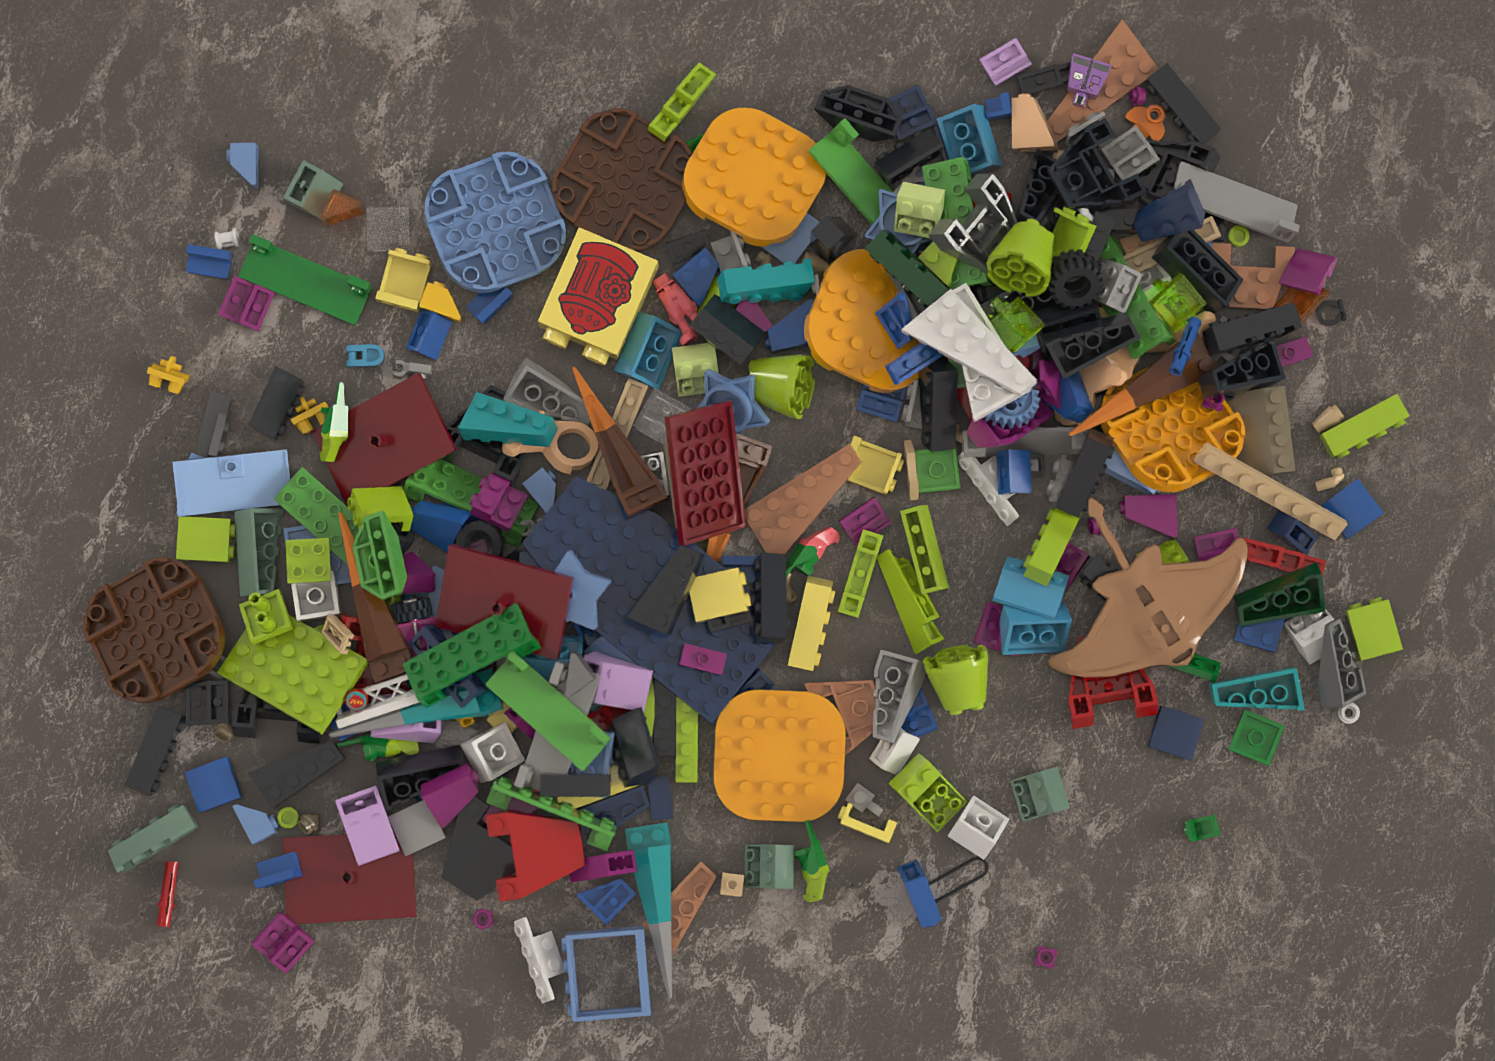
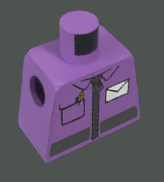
(1086, 78)

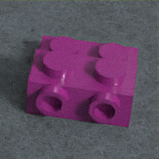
(497, 502)

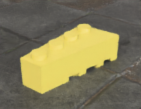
(810, 623)

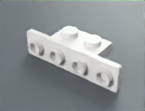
(985, 479)
(541, 956)

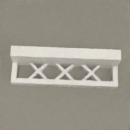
(379, 707)

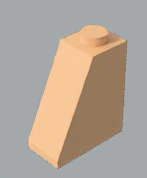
(1030, 126)

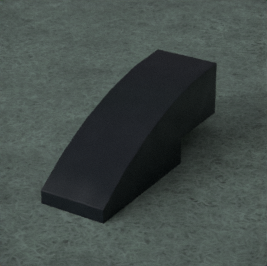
(575, 785)

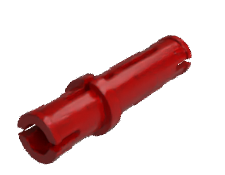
(167, 894)

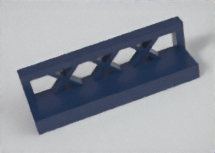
(471, 682)

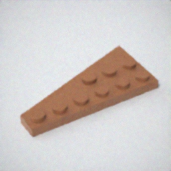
(1129, 69)
(792, 508)

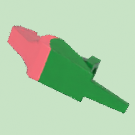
(811, 550)

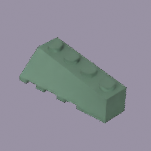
(256, 548)
(152, 839)

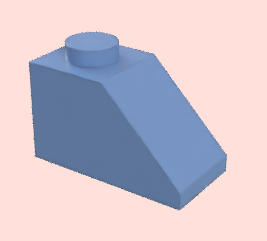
(245, 160)
(542, 488)
(256, 824)

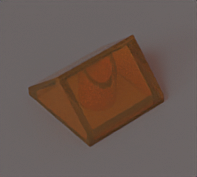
(341, 208)
(1305, 302)

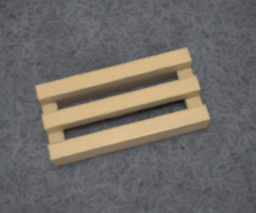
(339, 630)

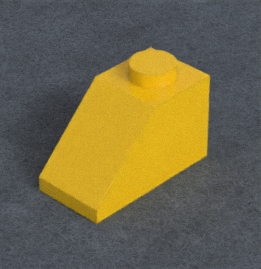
(438, 300)

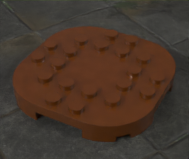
(622, 180)
(154, 630)

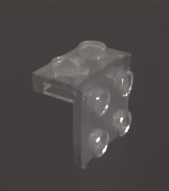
(1061, 470)

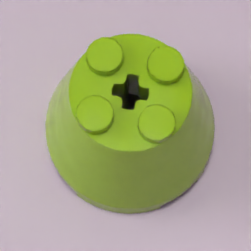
(1023, 259)
(784, 383)
(959, 677)

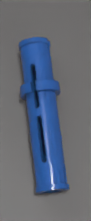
(1182, 353)

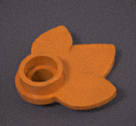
(1149, 127)

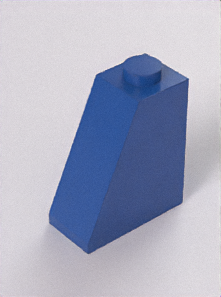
(789, 332)
(1074, 399)
(438, 523)
(919, 893)

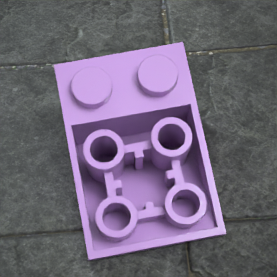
(620, 682)
(418, 732)
(367, 825)

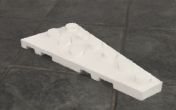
(963, 337)
(983, 392)

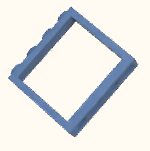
(571, 985)

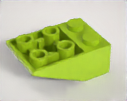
(928, 792)

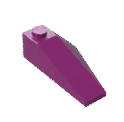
(987, 435)

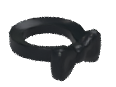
(1339, 304)

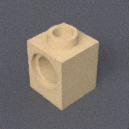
(732, 884)

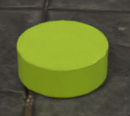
(1238, 236)
(288, 817)

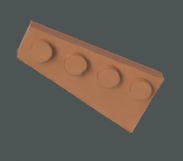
(687, 900)

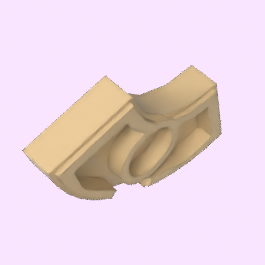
(910, 467)

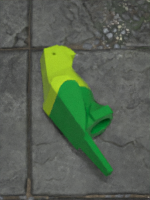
(334, 427)
(382, 747)
(813, 866)

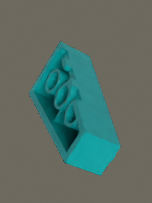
(766, 282)
(506, 422)
(1260, 690)

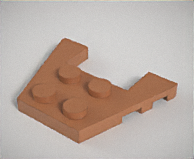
(1260, 284)
(855, 704)

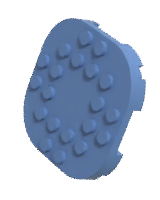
(494, 222)

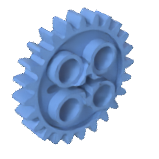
(1019, 410)

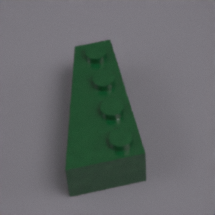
(907, 268)
(1282, 598)

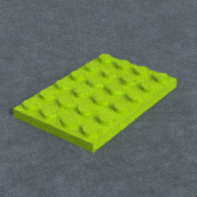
(295, 673)

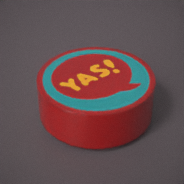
(357, 699)

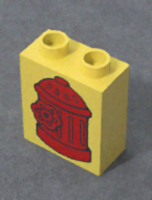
(597, 296)

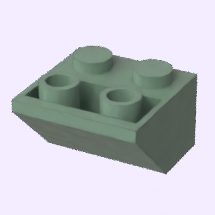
(311, 189)
(1039, 794)
(769, 866)

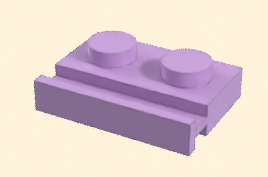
(1005, 62)

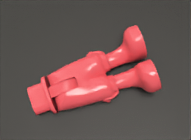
(677, 306)

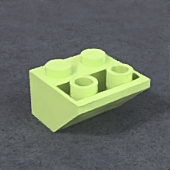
(918, 209)
(690, 365)

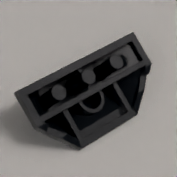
(866, 112)

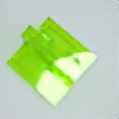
(1176, 301)
(1015, 323)

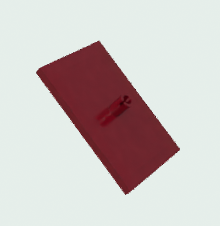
(389, 438)
(705, 472)
(485, 585)
(323, 895)

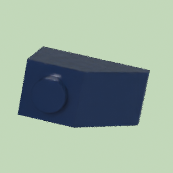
(1292, 532)

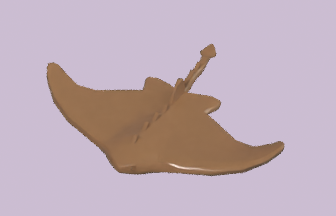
(1152, 609)

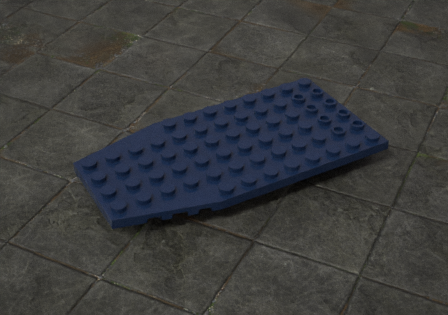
(632, 557)

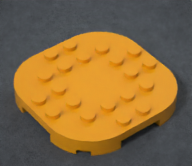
(753, 176)
(844, 326)
(1166, 435)
(779, 755)

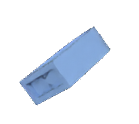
(1117, 469)

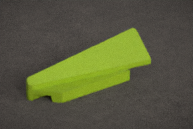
(913, 607)

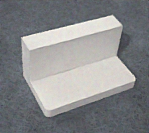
(894, 755)

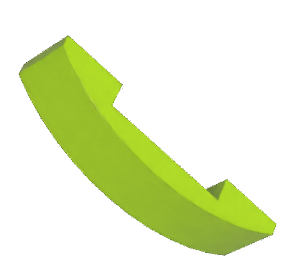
(860, 573)

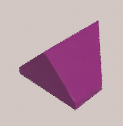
(1048, 383)

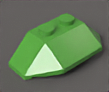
(379, 557)

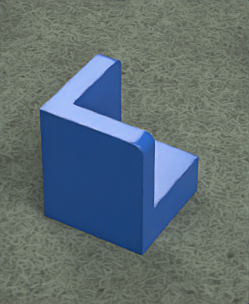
(999, 107)

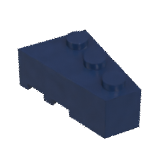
(1170, 215)

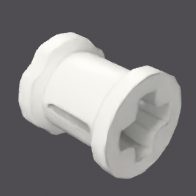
(227, 239)

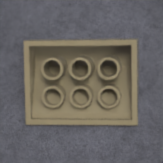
(1267, 430)

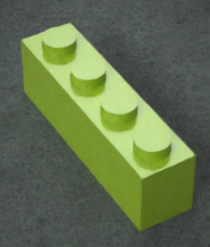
(1364, 426)
(1050, 546)
(924, 549)
(686, 743)

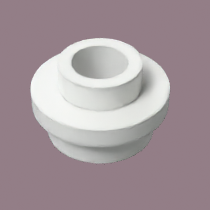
(1355, 713)

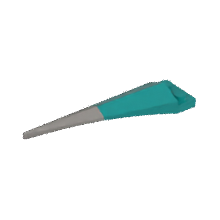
(443, 710)
(653, 880)

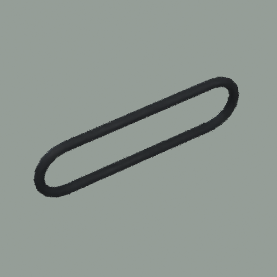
(964, 885)

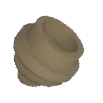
(223, 732)
(309, 823)

